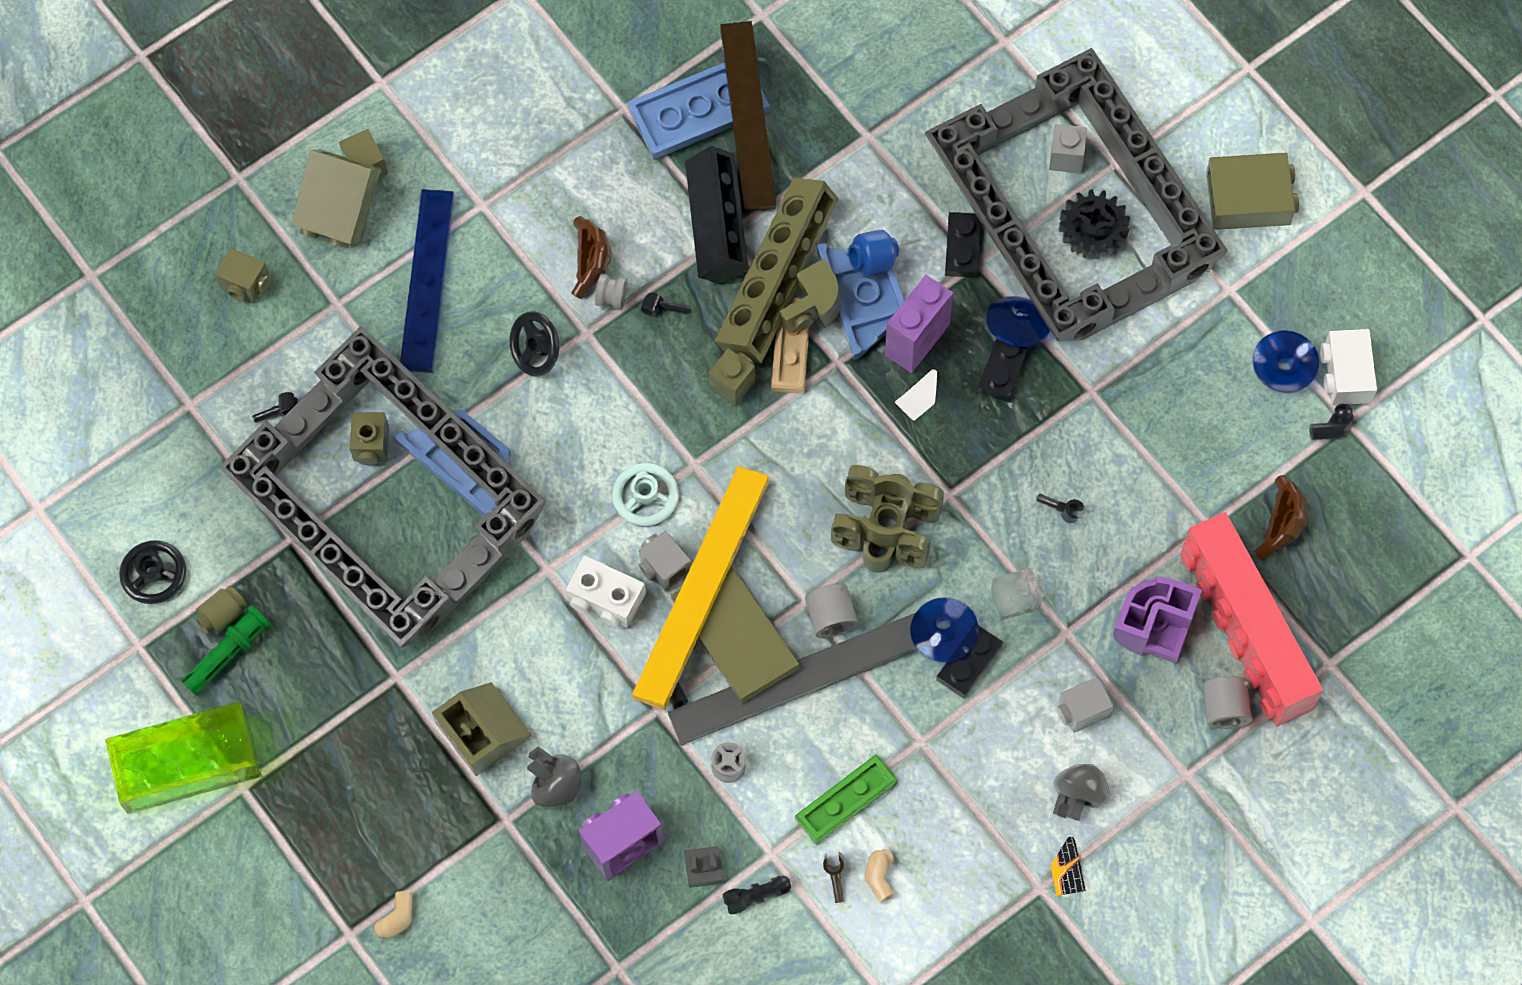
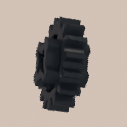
(1102, 237)

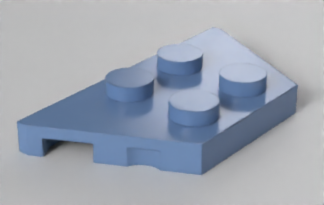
(866, 300)
(438, 463)

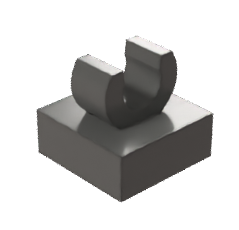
(703, 866)

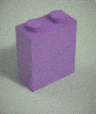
(918, 323)

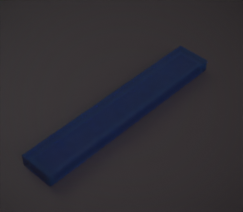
(427, 280)

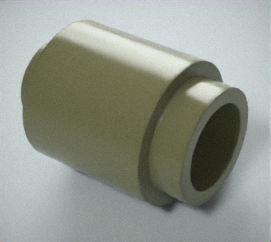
(220, 610)

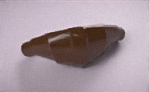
(592, 255)
(1287, 518)

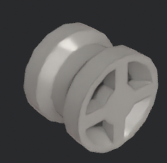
(611, 291)
(728, 755)

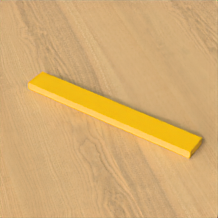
(700, 588)

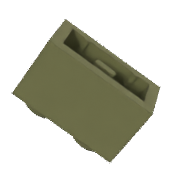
(480, 726)

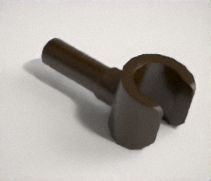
(835, 875)

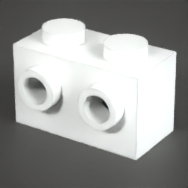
(1349, 367)
(605, 593)

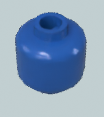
(873, 252)

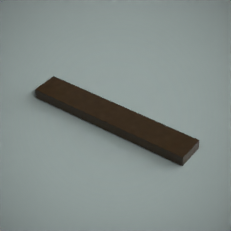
(747, 116)

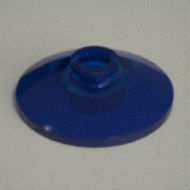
(1016, 322)
(1285, 348)
(947, 643)

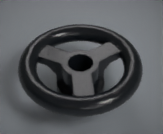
(537, 343)
(143, 563)

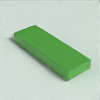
(846, 799)

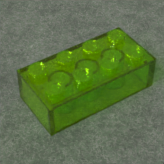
(183, 757)

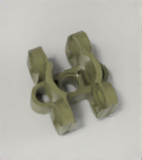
(868, 488)

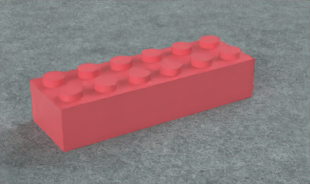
(1250, 619)

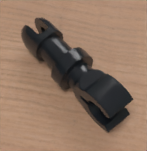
(739, 899)

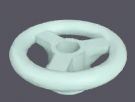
(641, 482)

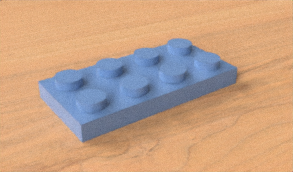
(684, 111)

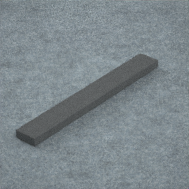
(815, 673)

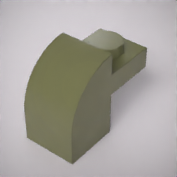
(820, 301)

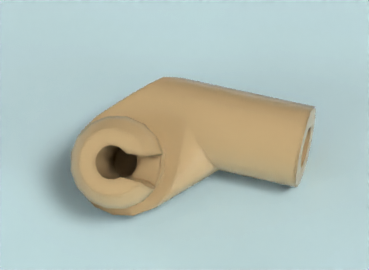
(875, 874)
(397, 920)

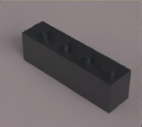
(716, 215)

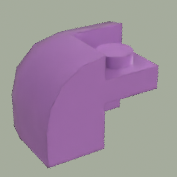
(1156, 617)

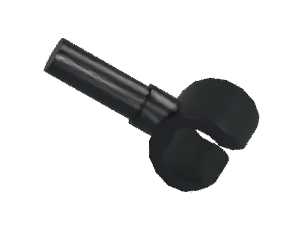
(654, 302)
(286, 403)
(1062, 507)

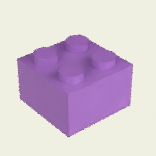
(621, 834)

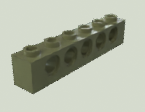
(773, 272)

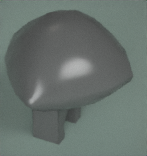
(555, 780)
(1079, 787)

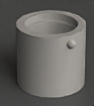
(831, 610)
(1227, 702)

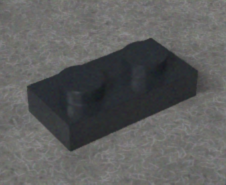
(962, 245)
(1002, 370)
(964, 673)

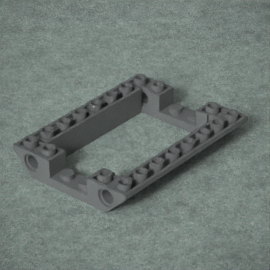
(1088, 84)
(341, 378)

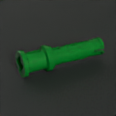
(236, 639)

